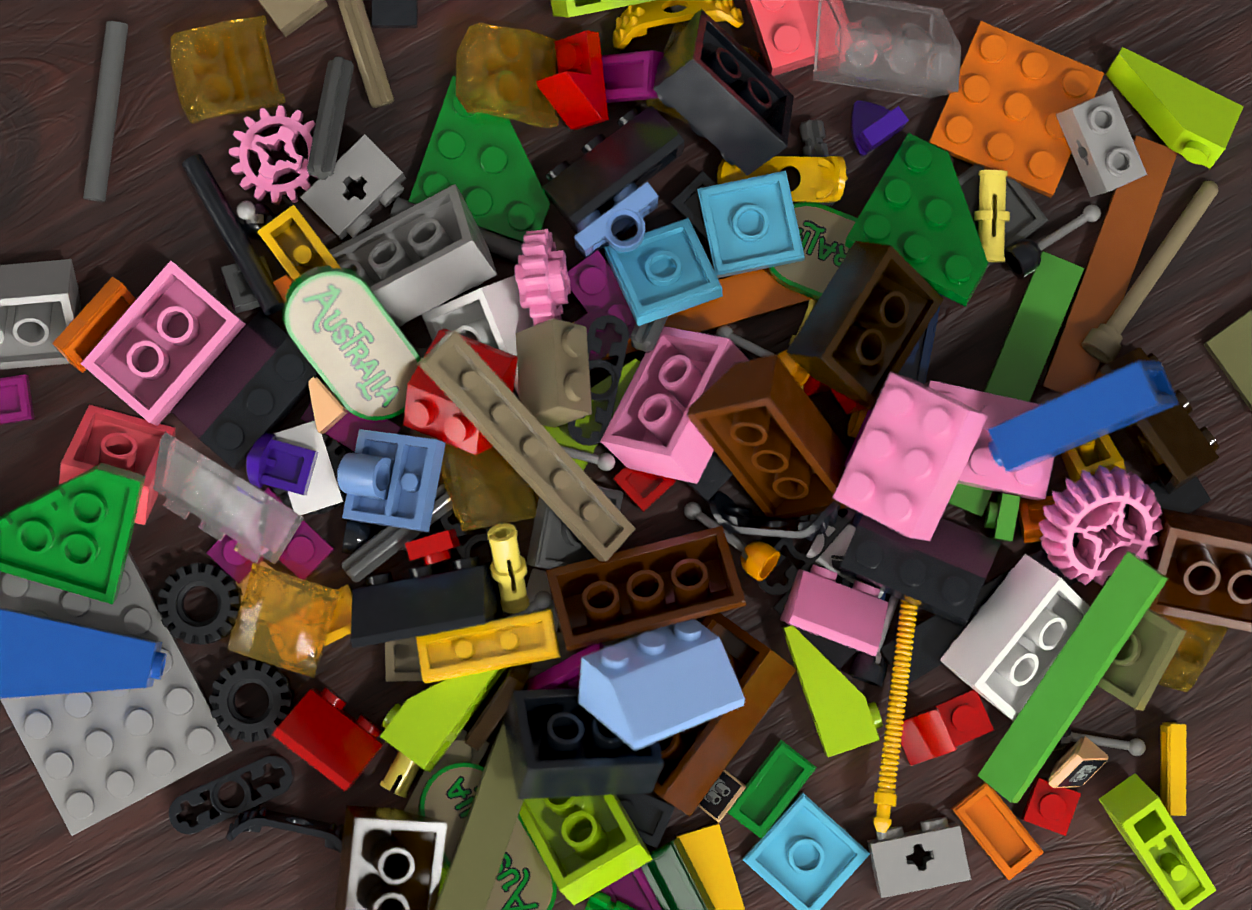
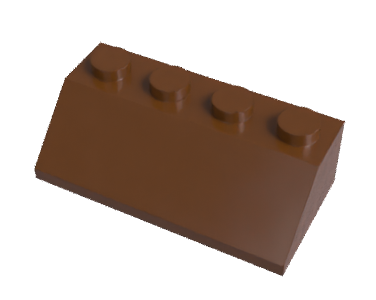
(772, 438)
(1206, 570)
(645, 588)
(702, 752)

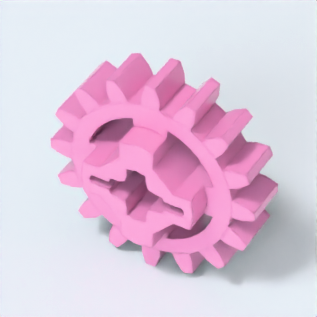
(268, 173)
(542, 277)

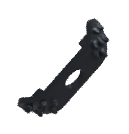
(740, 520)
(261, 817)

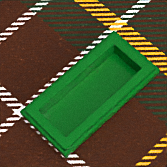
(771, 789)

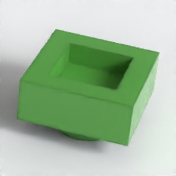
(1002, 517)

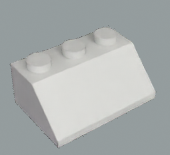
(485, 315)
(1016, 636)

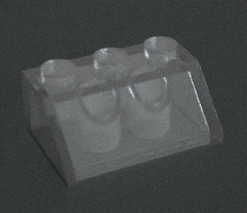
(886, 47)
(223, 502)

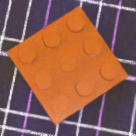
(1009, 108)

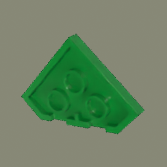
(488, 168)
(925, 220)
(75, 533)

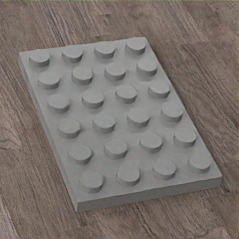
(114, 744)

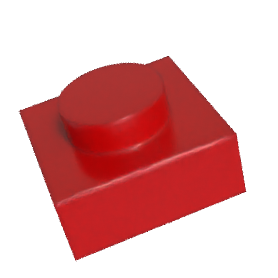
(643, 487)
(433, 547)
(1050, 806)

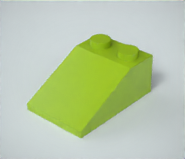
(584, 841)

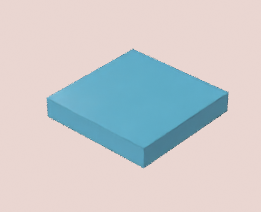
(751, 224)
(664, 273)
(806, 855)

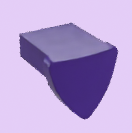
(874, 125)
(280, 465)

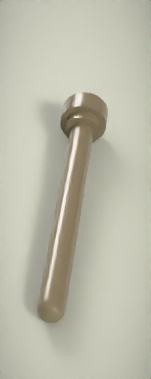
(1105, 341)

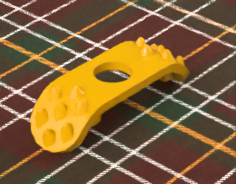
(641, 16)
(820, 181)

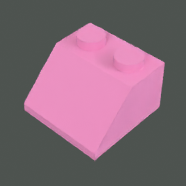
(836, 611)

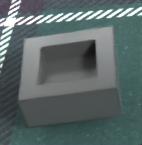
(238, 288)

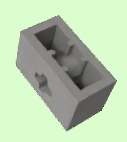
(1101, 144)
(359, 164)
(942, 867)

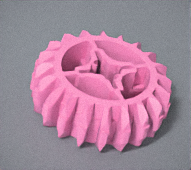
(1096, 512)

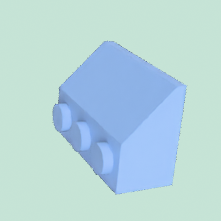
(659, 683)

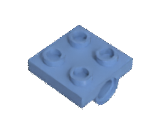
(629, 209)
(391, 479)

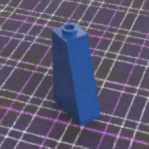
(1082, 415)
(65, 657)

